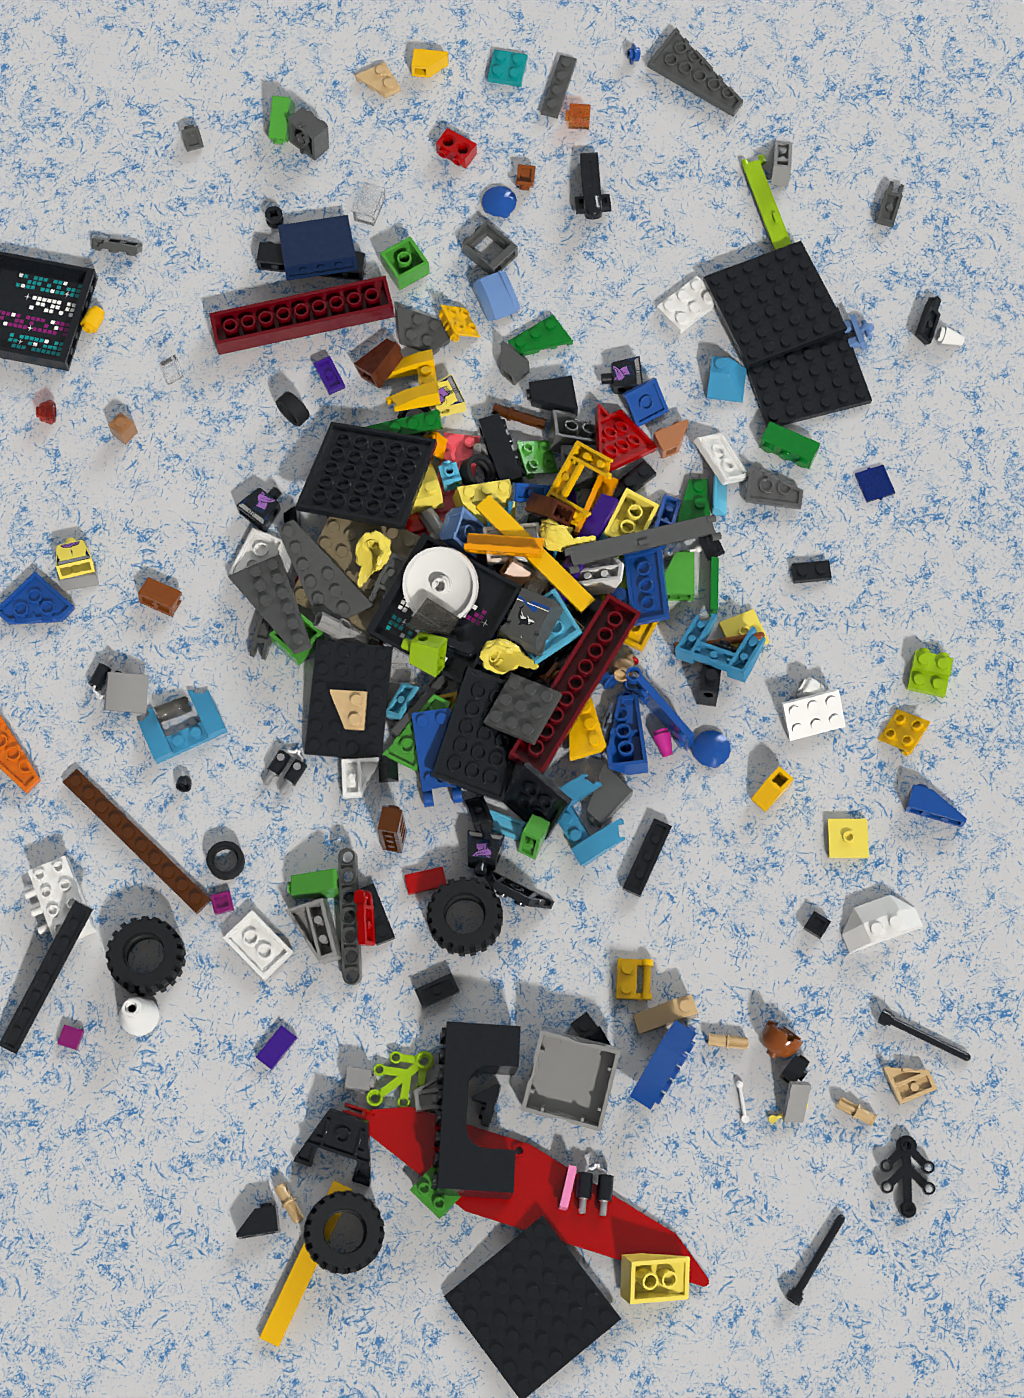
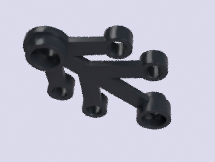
(907, 1172)

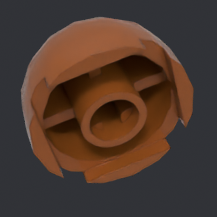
(780, 1040)

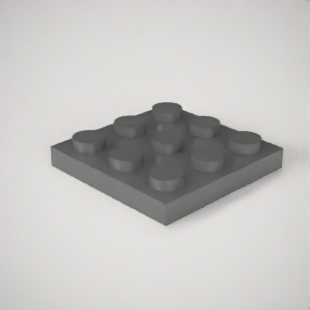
(522, 708)

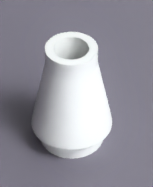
(948, 336)

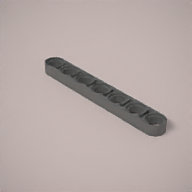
(345, 926)

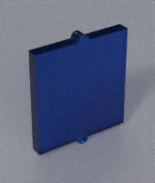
(874, 483)

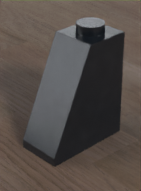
(553, 394)

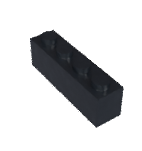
(499, 448)

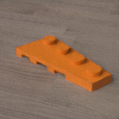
(14, 761)

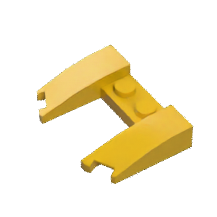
(426, 392)
(578, 458)

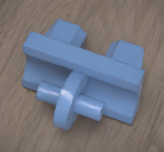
(853, 326)

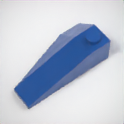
(626, 743)

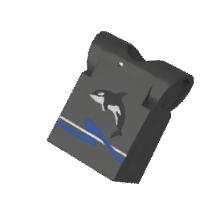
(531, 621)

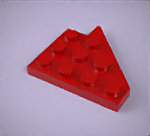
(620, 438)

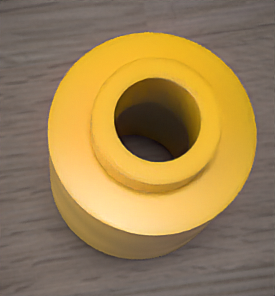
(92, 319)

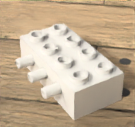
(56, 891)

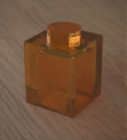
(578, 116)

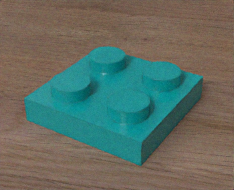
(507, 68)

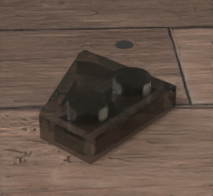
(433, 619)

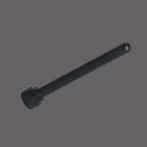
(887, 1018)
(796, 1293)

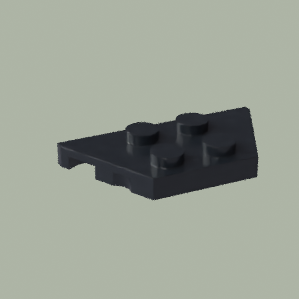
(521, 894)

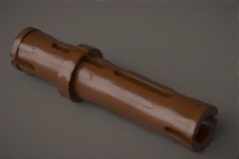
(522, 417)

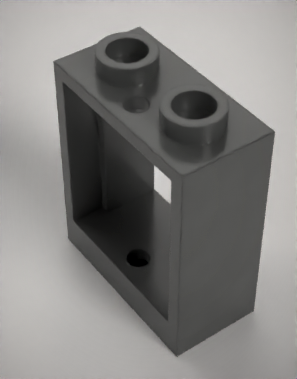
(502, 260)

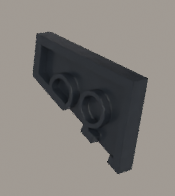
(383, 929)

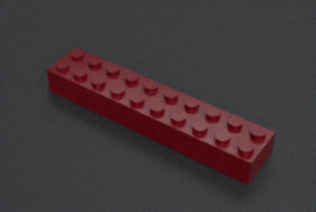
(302, 315)
(579, 679)

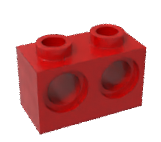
(458, 145)

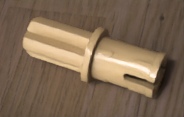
(728, 1041)
(856, 1111)
(289, 1202)

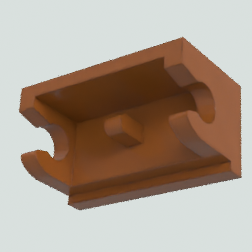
(159, 596)

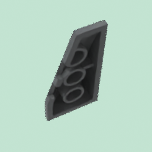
(567, 429)

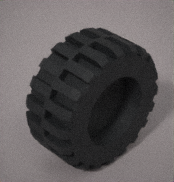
(132, 934)
(465, 942)
(372, 1238)

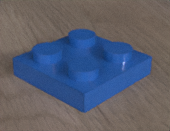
(645, 402)

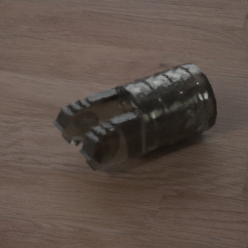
(172, 709)

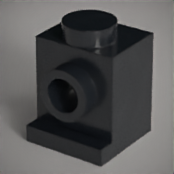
(795, 1069)

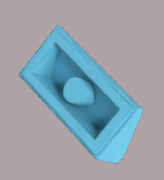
(719, 498)
(401, 701)

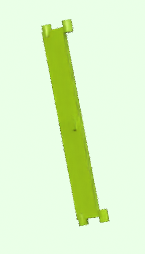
(766, 202)

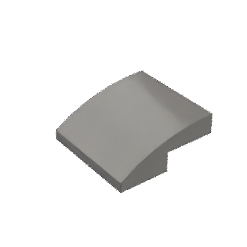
(126, 692)

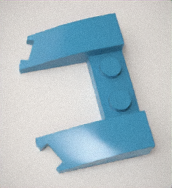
(737, 665)
(186, 739)
(586, 847)

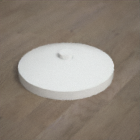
(442, 577)

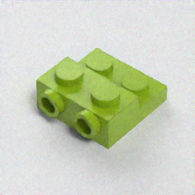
(930, 672)

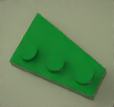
(541, 336)
(695, 500)

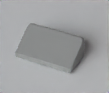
(80, 581)

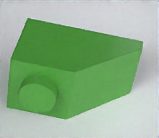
(533, 836)

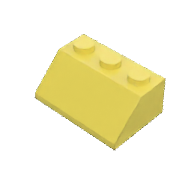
(471, 495)

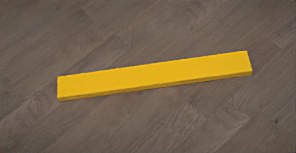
(547, 565)
(296, 1284)

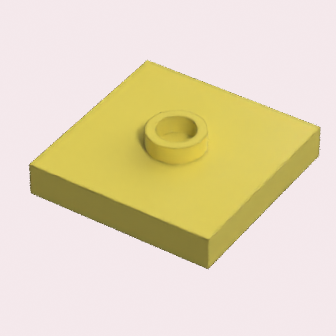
(741, 625)
(847, 838)

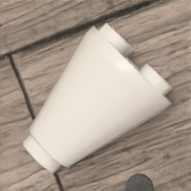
(139, 1015)

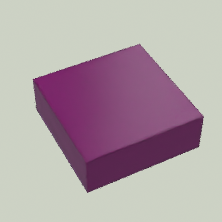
(222, 902)
(70, 1037)

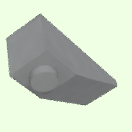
(781, 163)

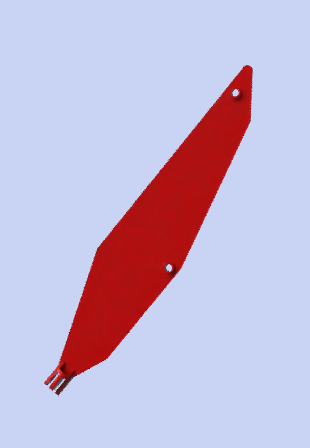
(536, 1193)

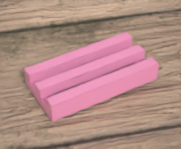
(568, 1187)

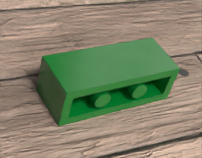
(789, 445)

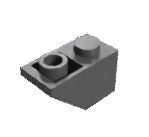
(512, 364)

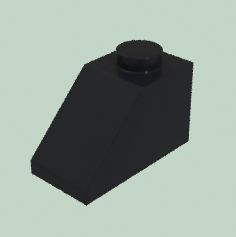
(260, 1222)

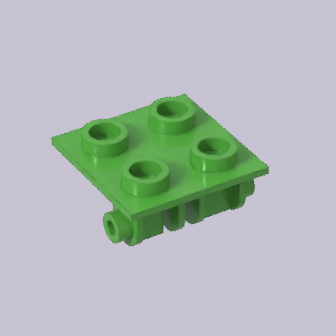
(536, 458)
(435, 1203)

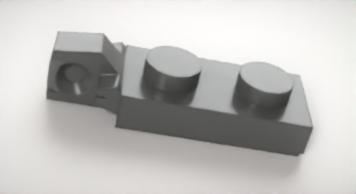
(116, 245)

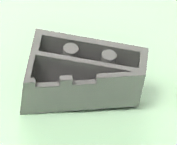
(318, 929)

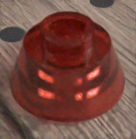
(47, 412)

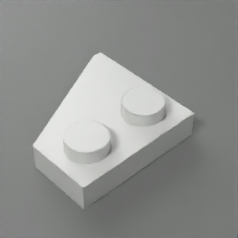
(357, 776)

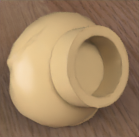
(620, 667)

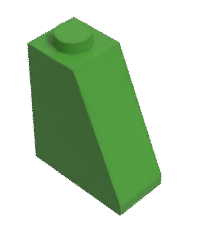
(281, 110)
(681, 577)
(314, 885)

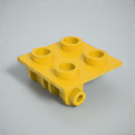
(457, 322)
(904, 731)

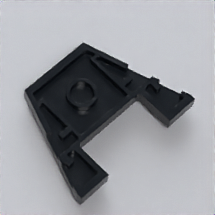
(344, 1136)

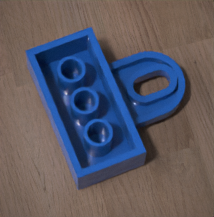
(664, 1064)

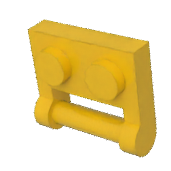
(627, 979)

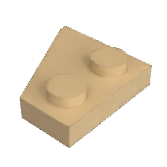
(380, 80)
(351, 708)
(909, 1083)

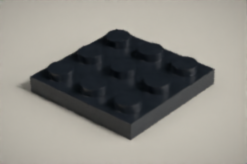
(536, 795)

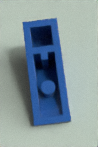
(666, 512)
(929, 804)

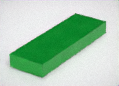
(713, 588)

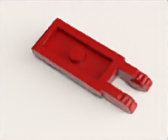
(365, 918)

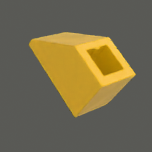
(428, 62)
(772, 789)

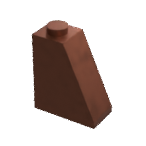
(379, 362)
(550, 508)

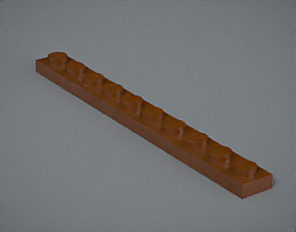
(137, 841)

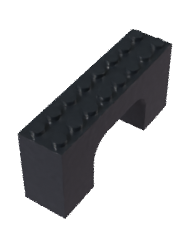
(459, 1163)

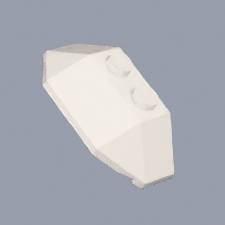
(601, 576)
(879, 922)

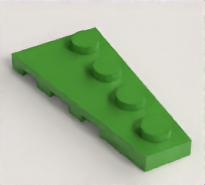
(404, 746)

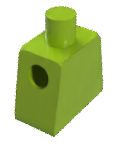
(427, 652)

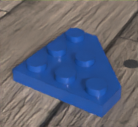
(35, 603)

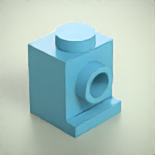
(452, 480)

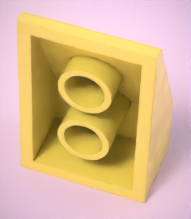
(429, 493)
(631, 514)
(654, 1278)

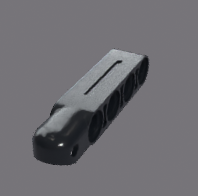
(591, 185)

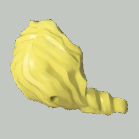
(559, 537)
(371, 554)
(504, 656)

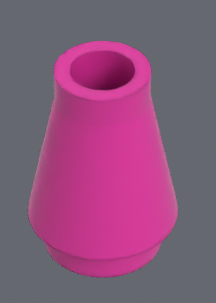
(663, 741)

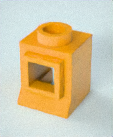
(441, 444)

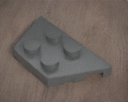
(421, 331)

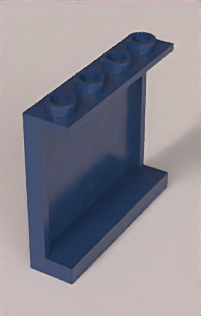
(317, 247)

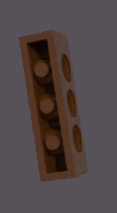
(392, 829)

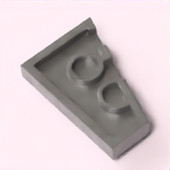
(770, 491)

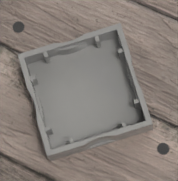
(571, 1079)

